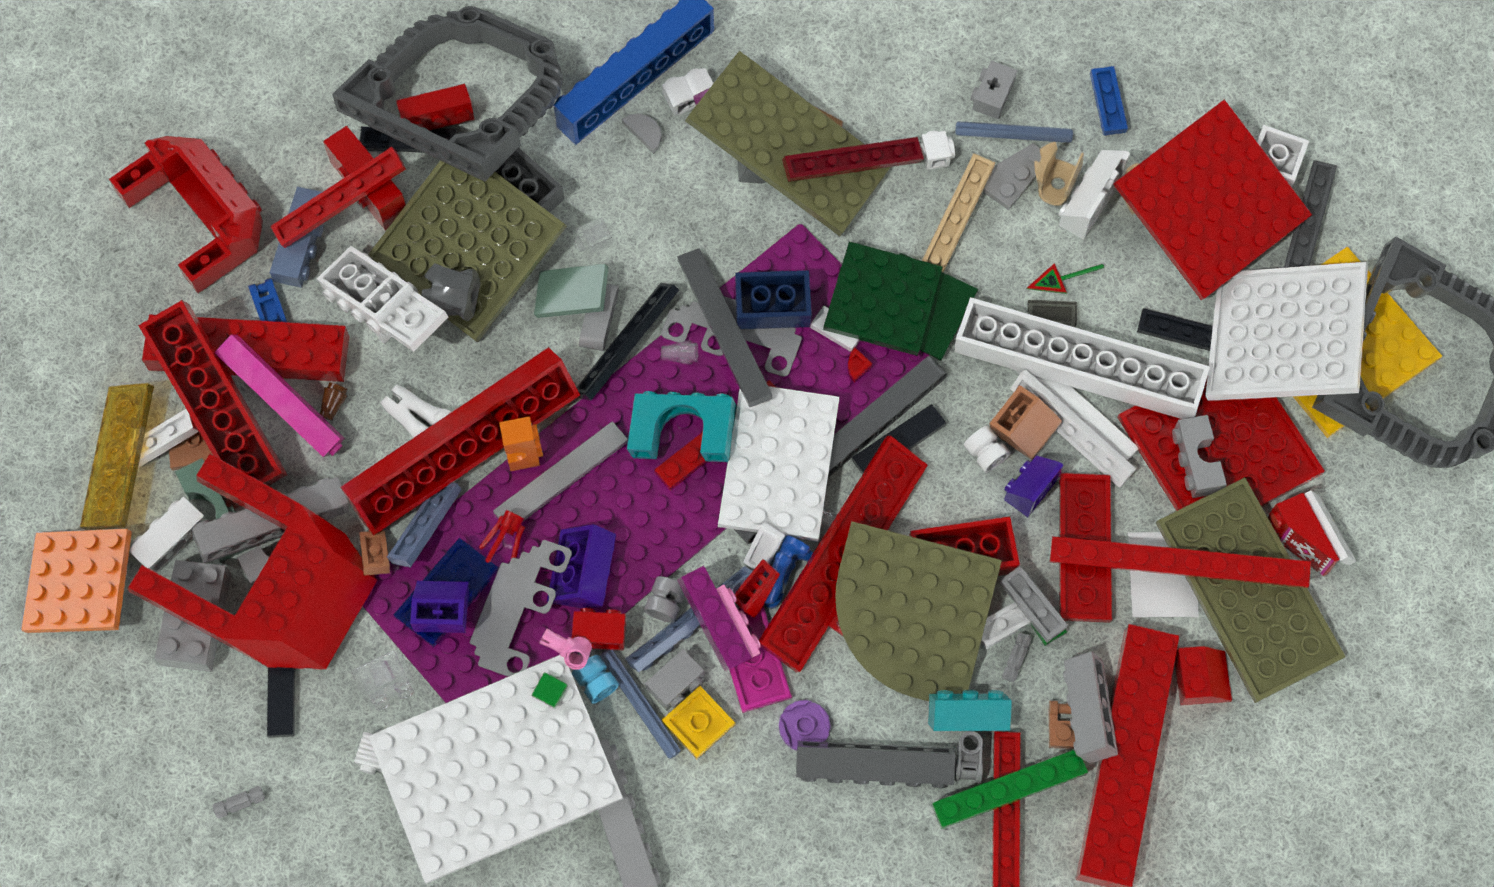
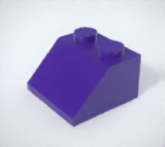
(1033, 484)

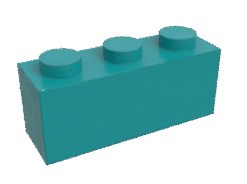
(969, 711)

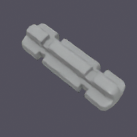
(1016, 657)
(238, 802)

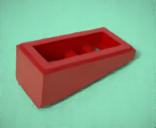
(753, 602)

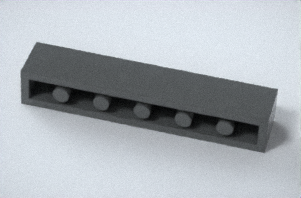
(875, 763)

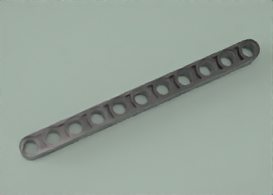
(879, 416)

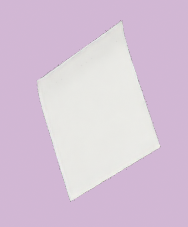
(1159, 593)

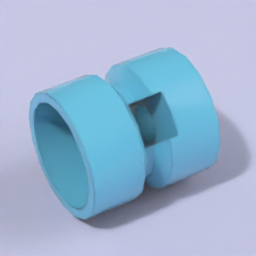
(596, 681)

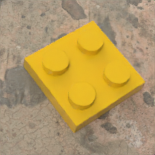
(698, 722)

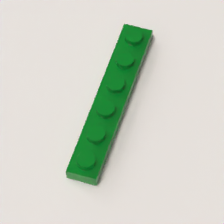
(1009, 789)

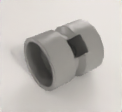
(665, 599)

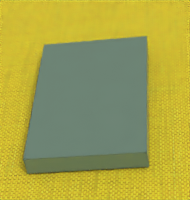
(571, 291)

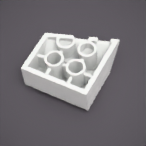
(1093, 193)

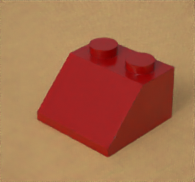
(1202, 676)

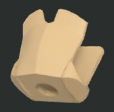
(1052, 168)

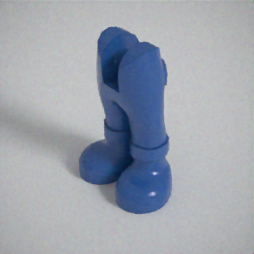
(784, 563)

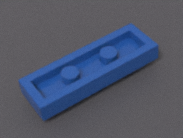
(1108, 100)

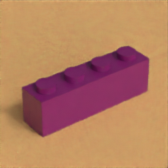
(714, 618)

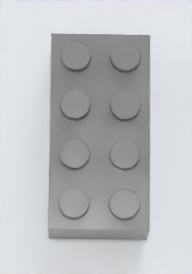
(179, 642)

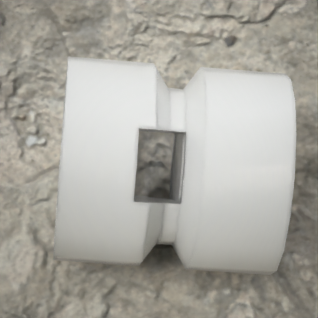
(987, 449)

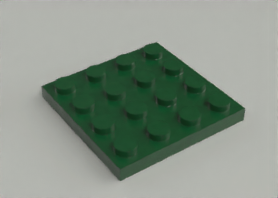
(883, 298)

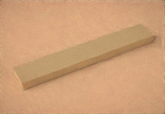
(959, 211)

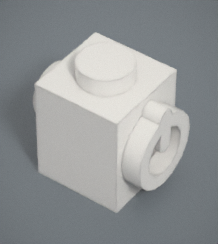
(937, 149)

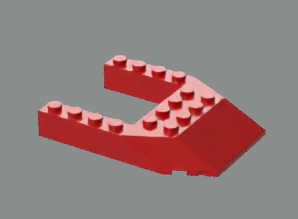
(299, 599)

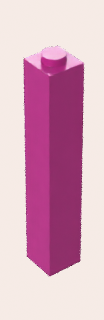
(280, 396)

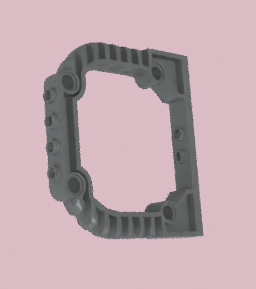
(496, 139)
(1401, 268)

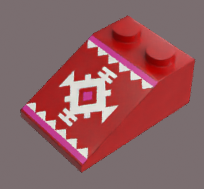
(1302, 533)

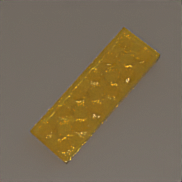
(117, 457)

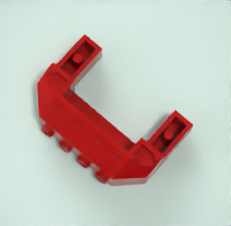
(211, 195)

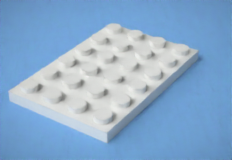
(780, 463)

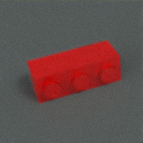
(437, 108)

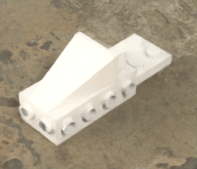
(380, 299)

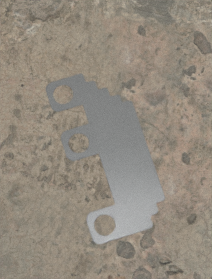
(780, 340)
(505, 603)

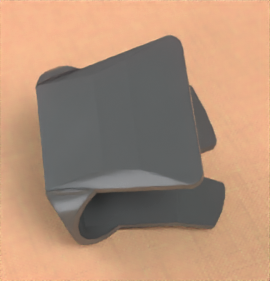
(453, 290)

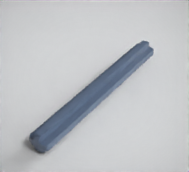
(1014, 131)
(640, 704)

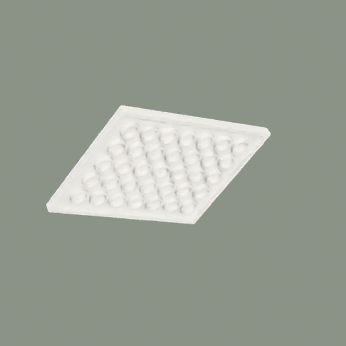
(493, 770)

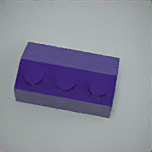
(588, 569)

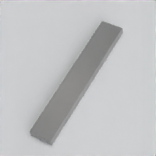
(564, 472)

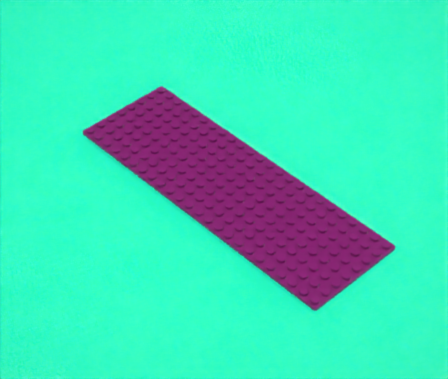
(652, 525)

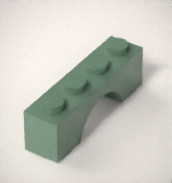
(196, 490)

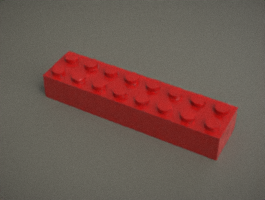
(288, 348)
(210, 393)

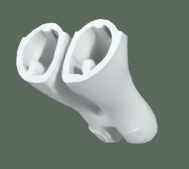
(408, 404)

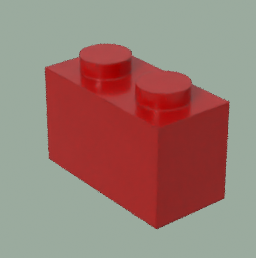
(601, 629)

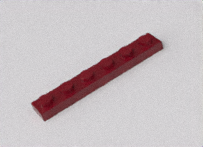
(852, 159)

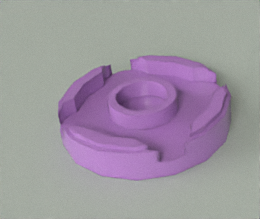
(812, 728)

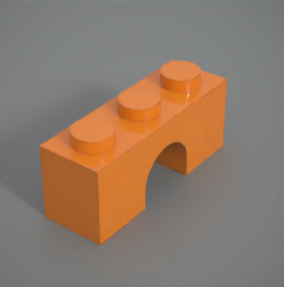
(521, 443)

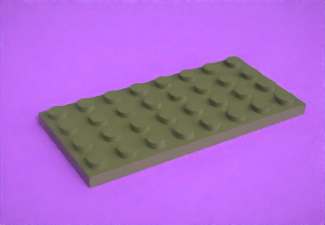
(765, 120)
(1266, 629)

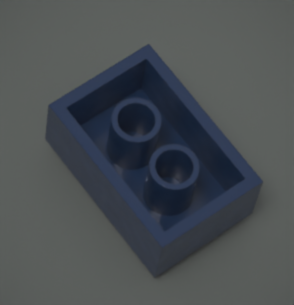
(773, 299)

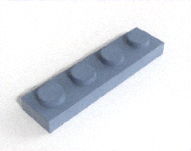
(423, 526)

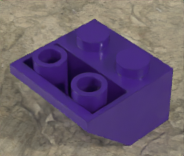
(439, 606)

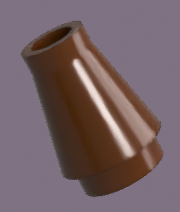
(333, 398)

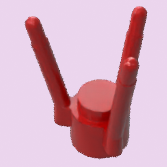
(507, 524)

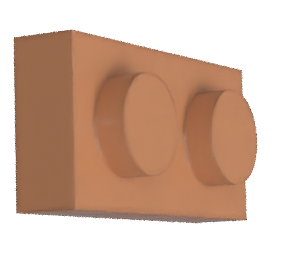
(374, 553)

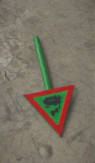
(1052, 282)

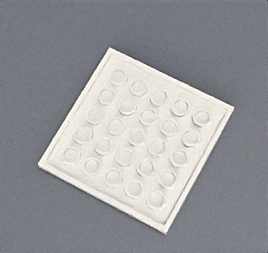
(1288, 332)

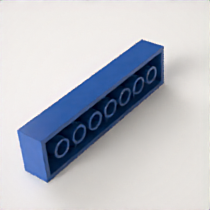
(633, 68)

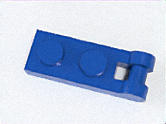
(269, 306)

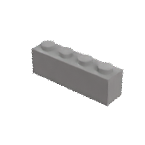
(1090, 707)

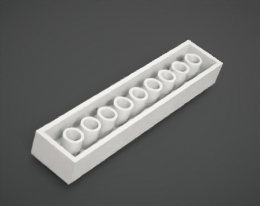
(1081, 359)

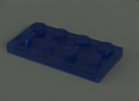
(458, 564)

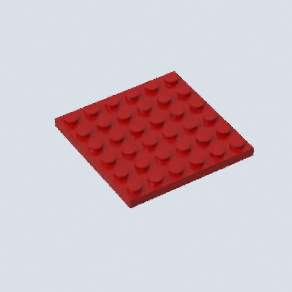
(1212, 199)
(1250, 440)

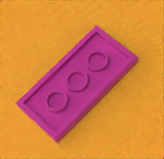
(761, 678)

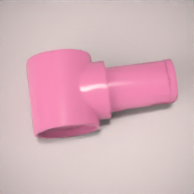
(567, 648)

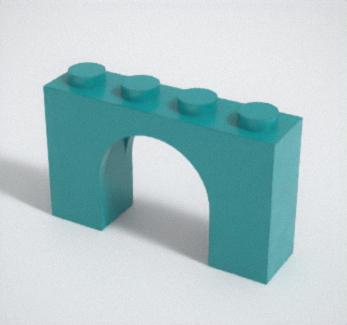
(654, 410)

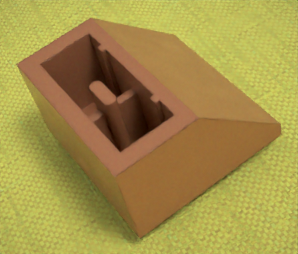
(1025, 422)

